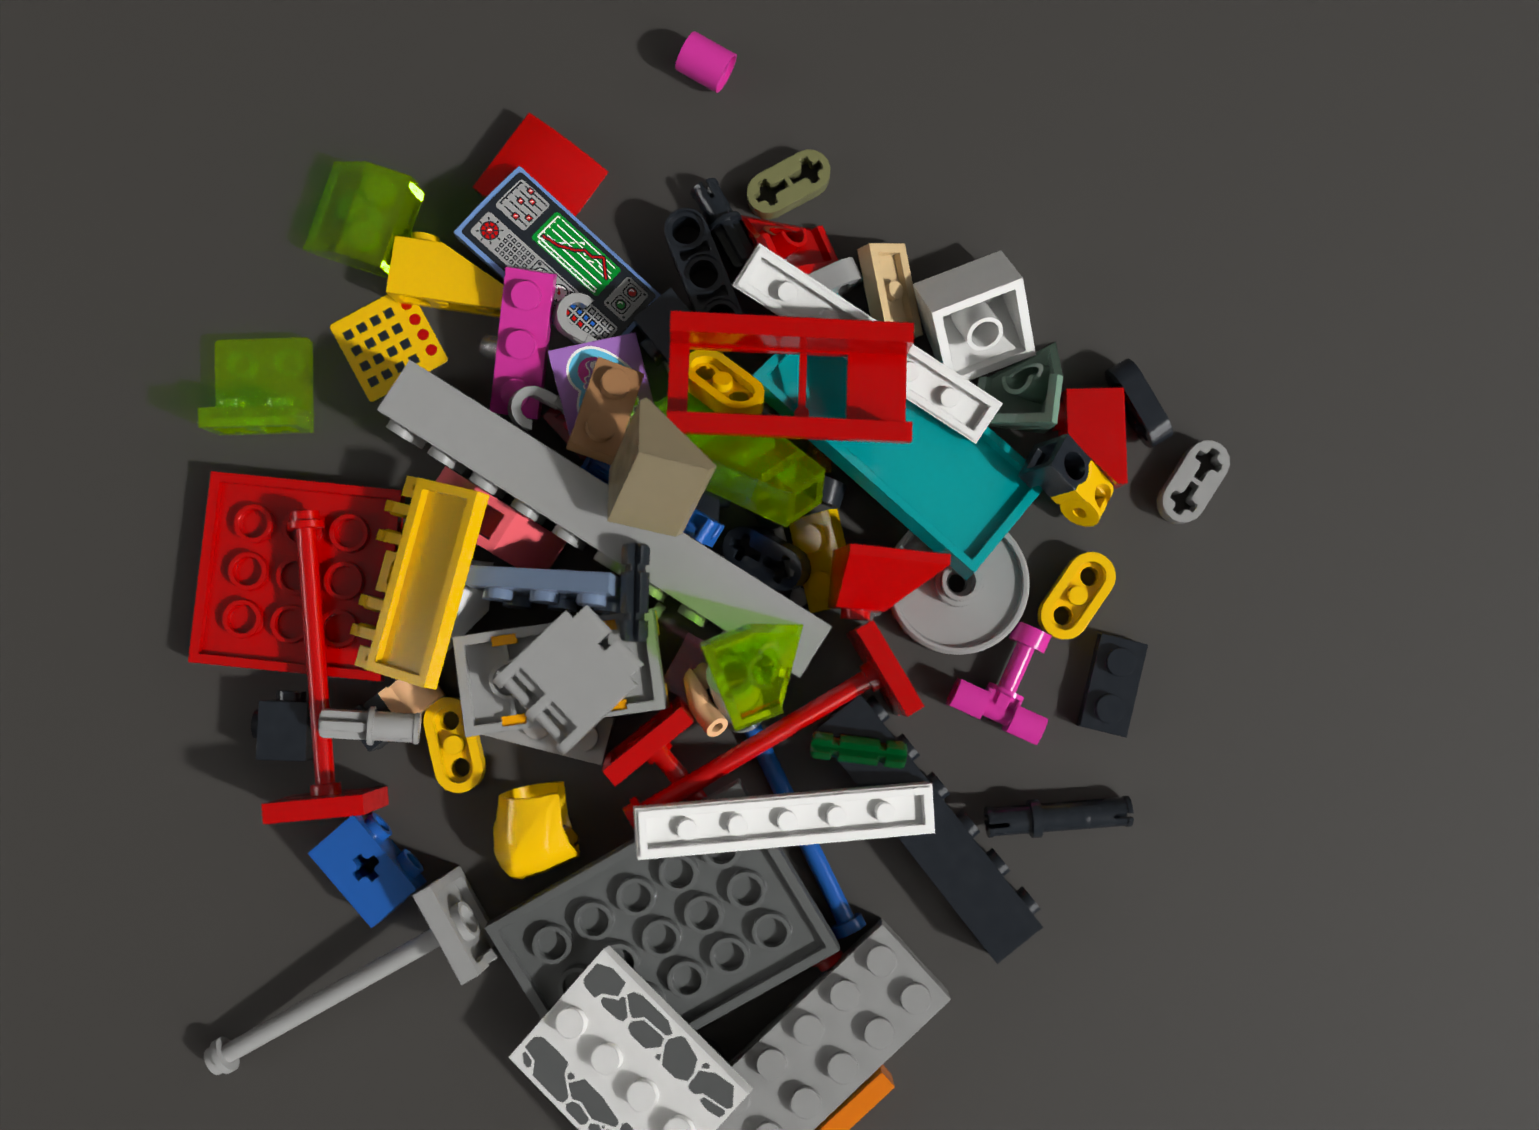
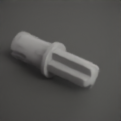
(370, 725)

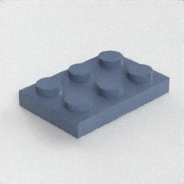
(556, 588)

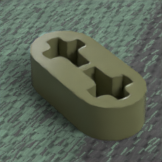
(782, 175)

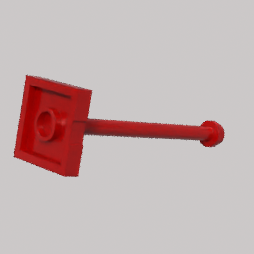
(879, 672)
(653, 745)
(326, 795)

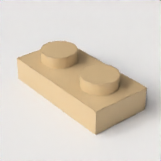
(889, 284)

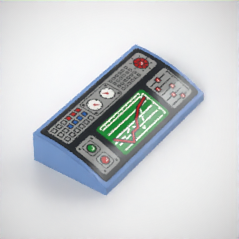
(534, 231)

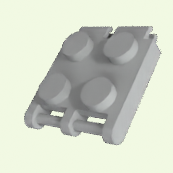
(572, 675)

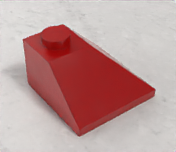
(878, 577)

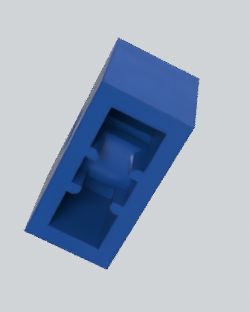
(344, 860)

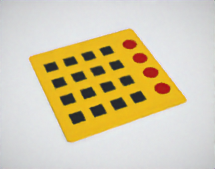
(383, 340)

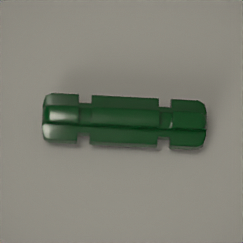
(858, 750)

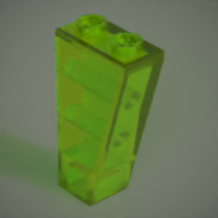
(759, 472)

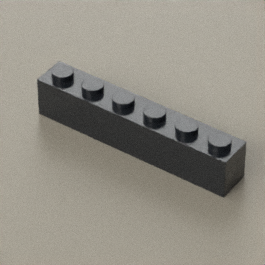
(950, 856)

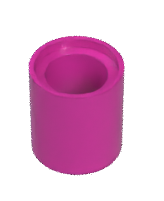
(705, 61)

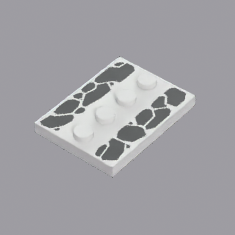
(626, 1058)

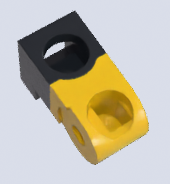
(1068, 479)

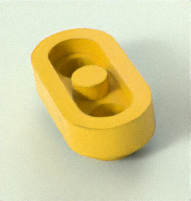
(723, 384)
(1075, 596)
(449, 745)

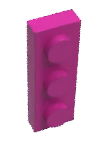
(523, 337)

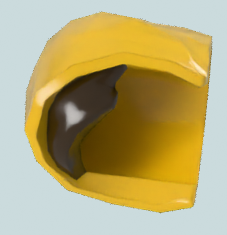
(534, 830)

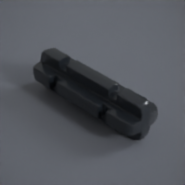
(634, 592)

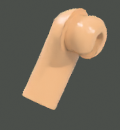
(700, 704)

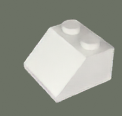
(976, 316)

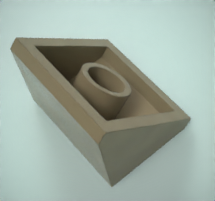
(656, 474)

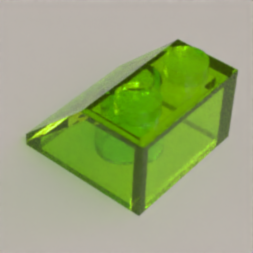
(362, 215)

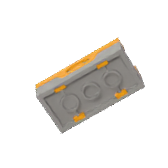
(495, 710)

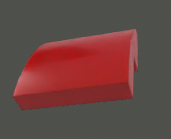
(550, 160)

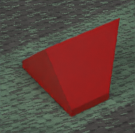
(798, 245)

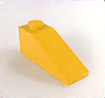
(438, 277)

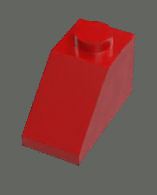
(1098, 426)

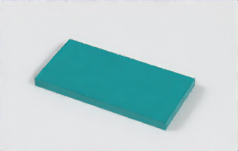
(939, 486)

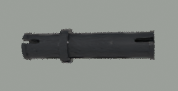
(1057, 816)

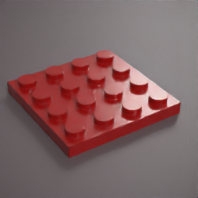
(250, 572)

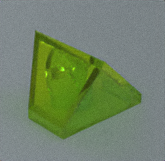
(753, 669)

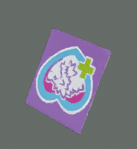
(574, 366)

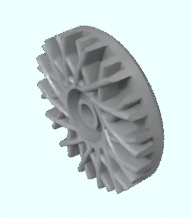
(975, 616)

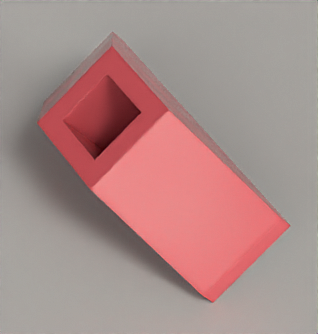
(509, 532)

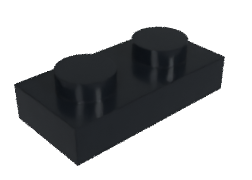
(1112, 685)

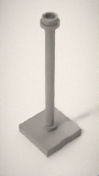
(455, 926)

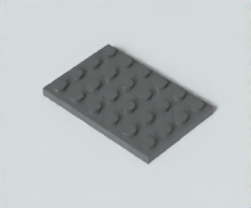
(690, 925)

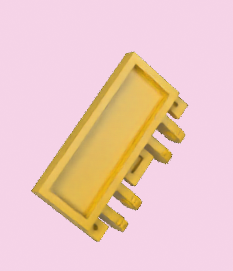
(421, 581)

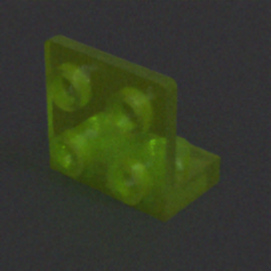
(261, 387)

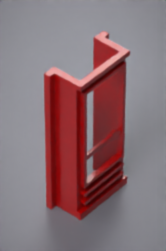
(873, 379)

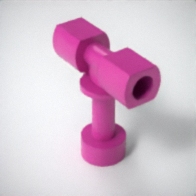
(1001, 700)

